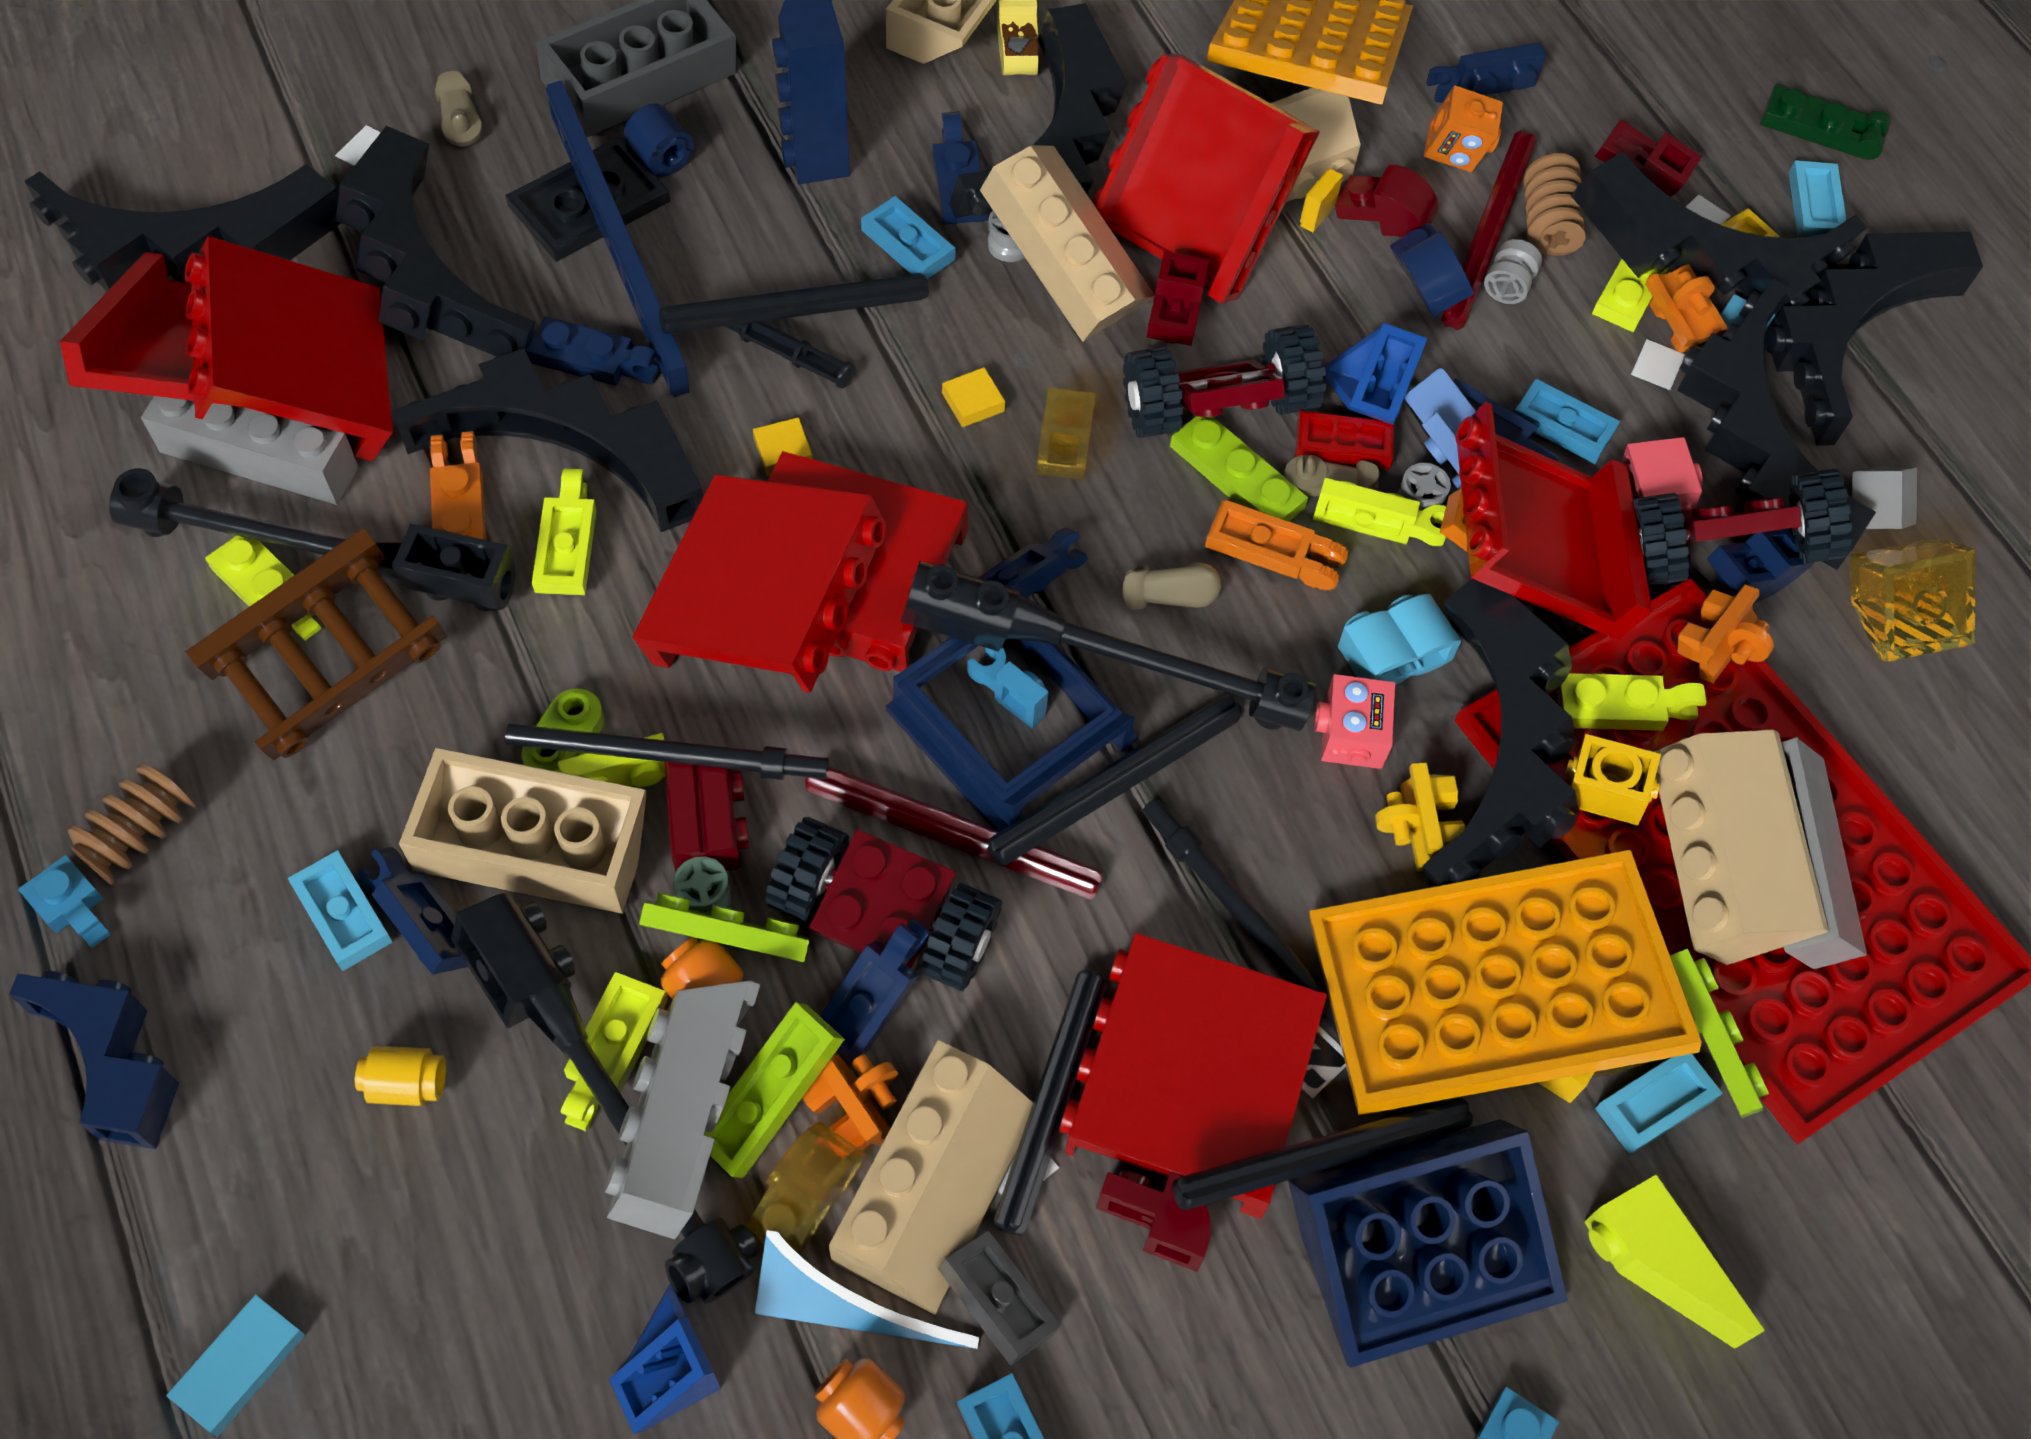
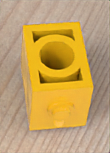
(1613, 778)

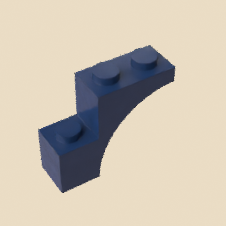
(124, 1090)

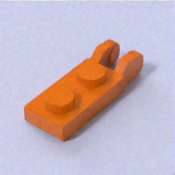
(457, 489)
(1276, 545)

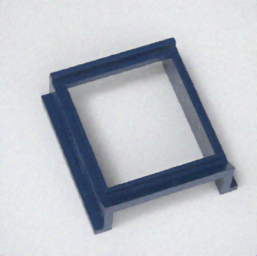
(967, 769)

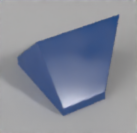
(1377, 372)
(664, 1368)

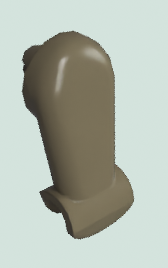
(459, 117)
(1309, 471)
(1181, 586)

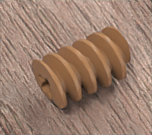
(1553, 216)
(128, 821)

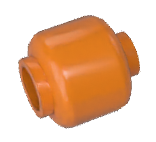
(699, 965)
(860, 1402)

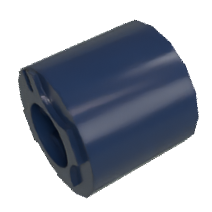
(659, 139)

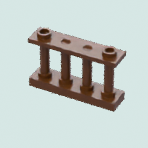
(270, 623)

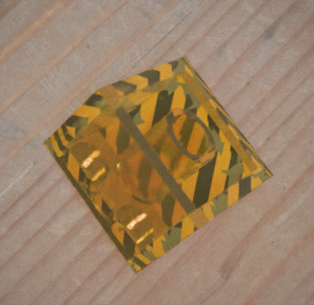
(1915, 597)

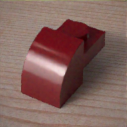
(1663, 163)
(1396, 200)
(1177, 298)
(1173, 1233)

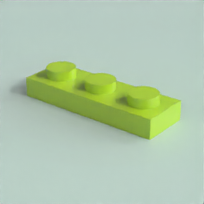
(1237, 469)
(725, 927)
(1719, 1033)
(772, 1088)

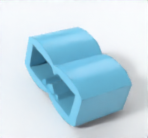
(1400, 641)

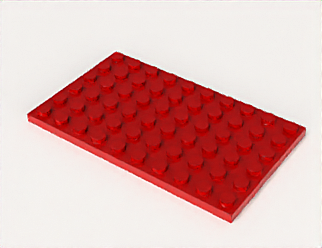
(1929, 941)

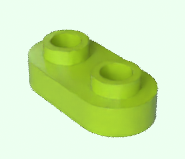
(556, 716)

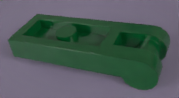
(1826, 123)

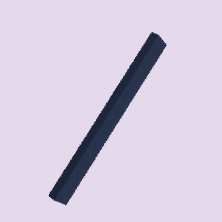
(617, 238)

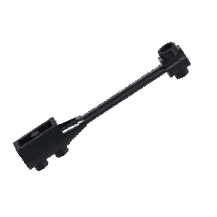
(424, 562)
(990, 613)
(532, 982)

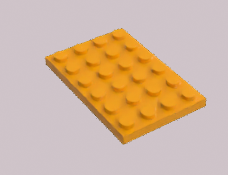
(1315, 43)
(1500, 983)

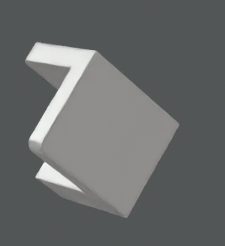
(1889, 493)

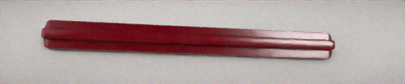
(1491, 224)
(952, 830)

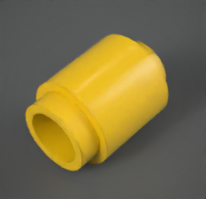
(401, 1076)

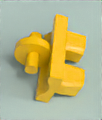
(1414, 817)

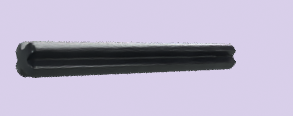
(1050, 1104)

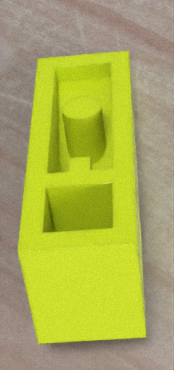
(1663, 1254)

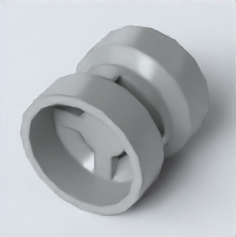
(1513, 271)

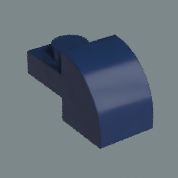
(1432, 268)
(1763, 562)

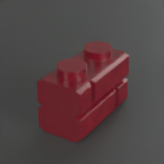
(704, 814)

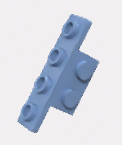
(1441, 410)

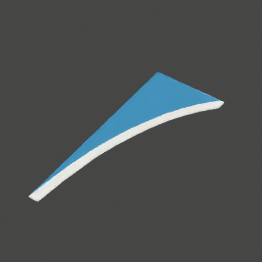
(800, 1292)

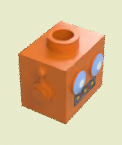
(1464, 129)

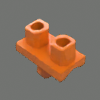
(1686, 307)
(1734, 634)
(863, 1120)

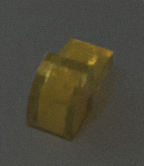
(1065, 434)
(805, 1185)

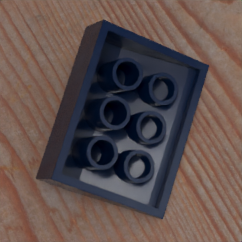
(812, 90)
(1429, 1240)

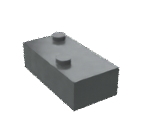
(637, 58)

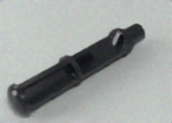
(796, 351)

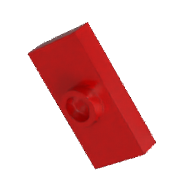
(1345, 439)

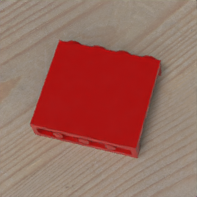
(1203, 171)
(134, 336)
(287, 343)
(918, 528)
(1551, 530)
(763, 577)
(1193, 1064)

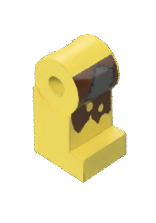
(1018, 36)

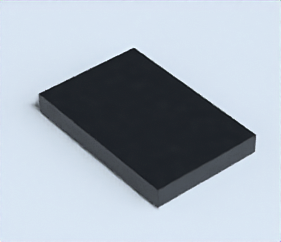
(559, 212)

